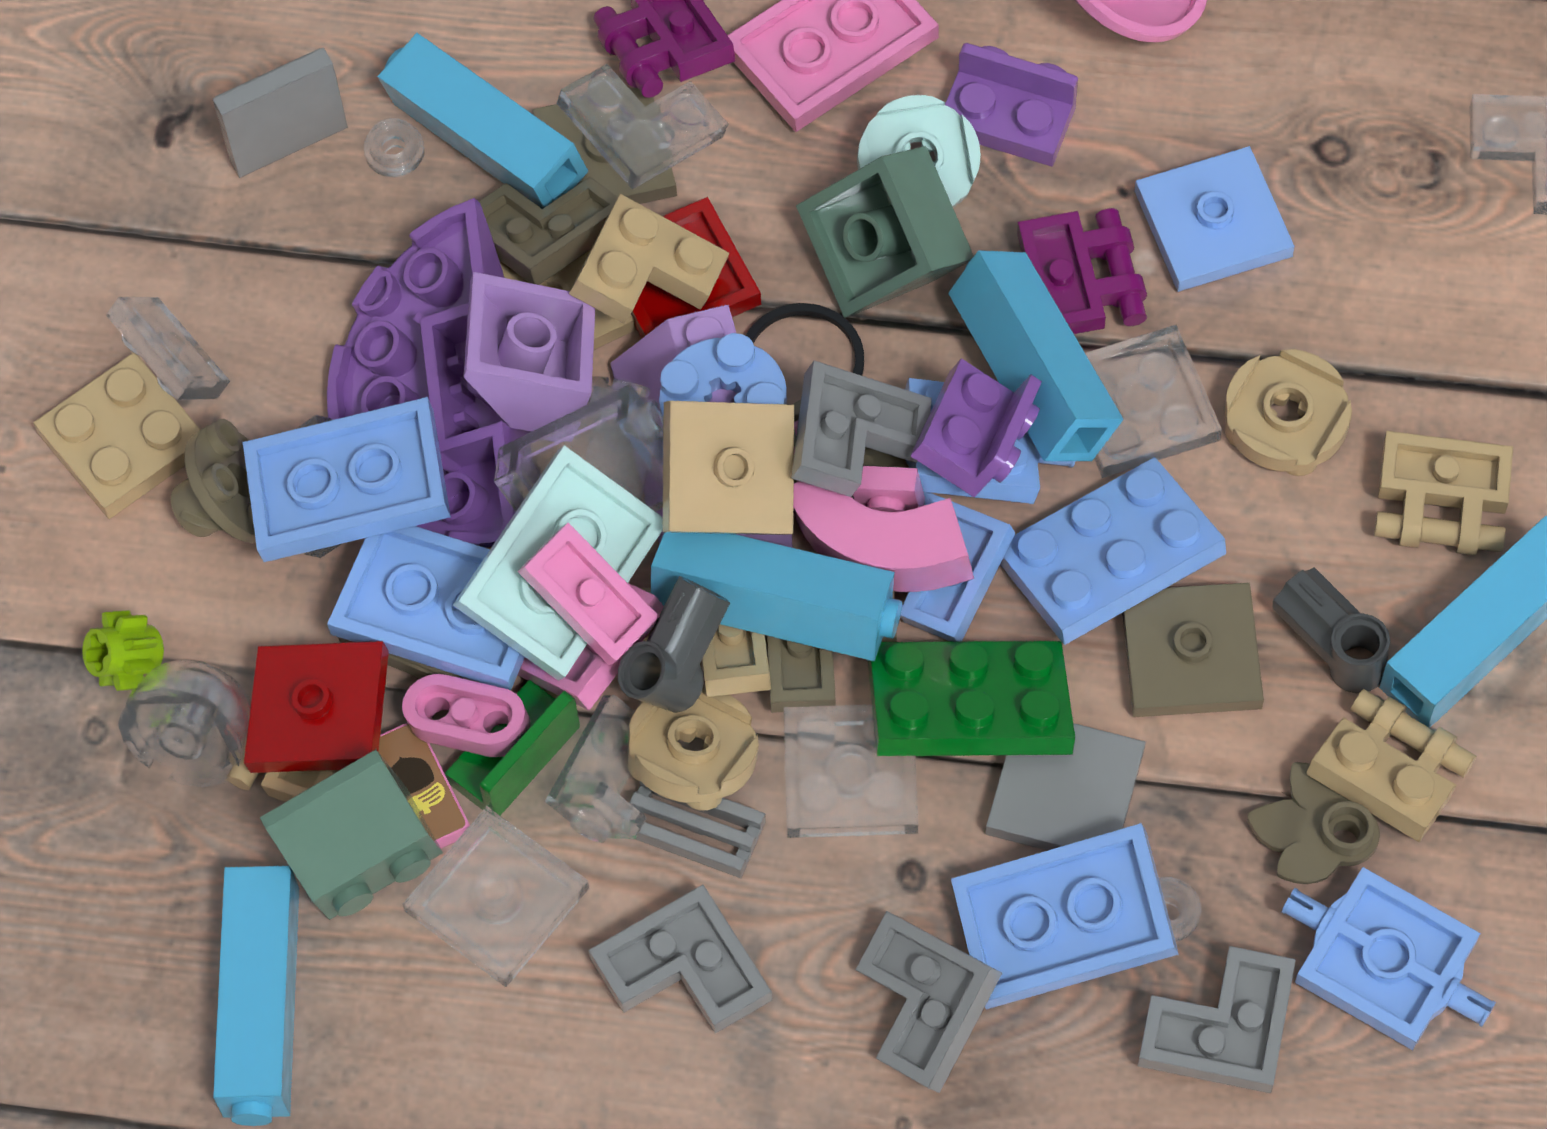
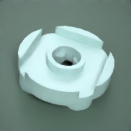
(936, 127)

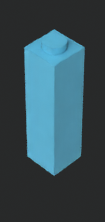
(481, 122)
(1027, 336)
(784, 590)
(1472, 632)
(256, 994)

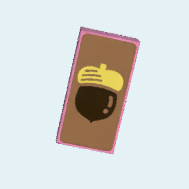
(425, 780)

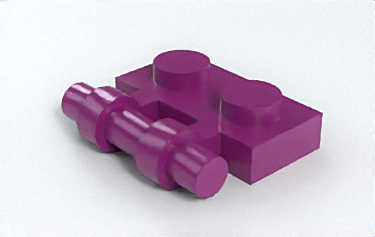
(682, 36)
(1064, 264)

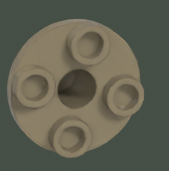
(216, 485)

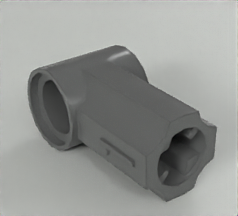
(1332, 627)
(667, 665)

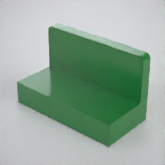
(500, 780)

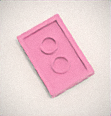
(824, 51)

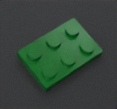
(971, 699)

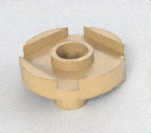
(1287, 444)
(688, 775)

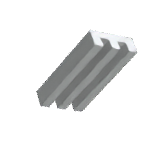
(696, 851)

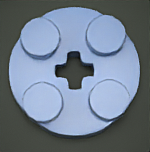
(723, 364)

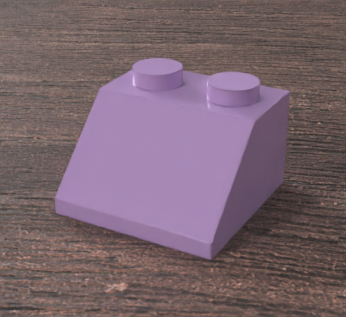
(528, 350)

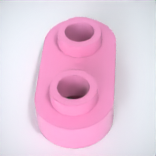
(471, 716)

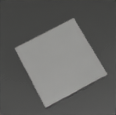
(280, 112)
(1067, 797)

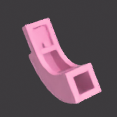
(916, 544)

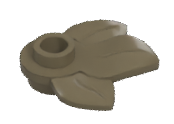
(1306, 828)

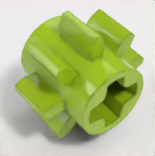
(122, 650)

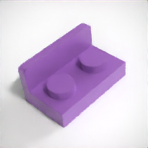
(1014, 102)
(975, 428)

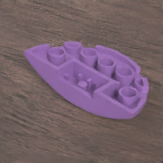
(413, 347)

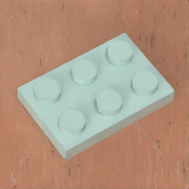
(601, 512)

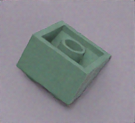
(885, 230)
(353, 836)

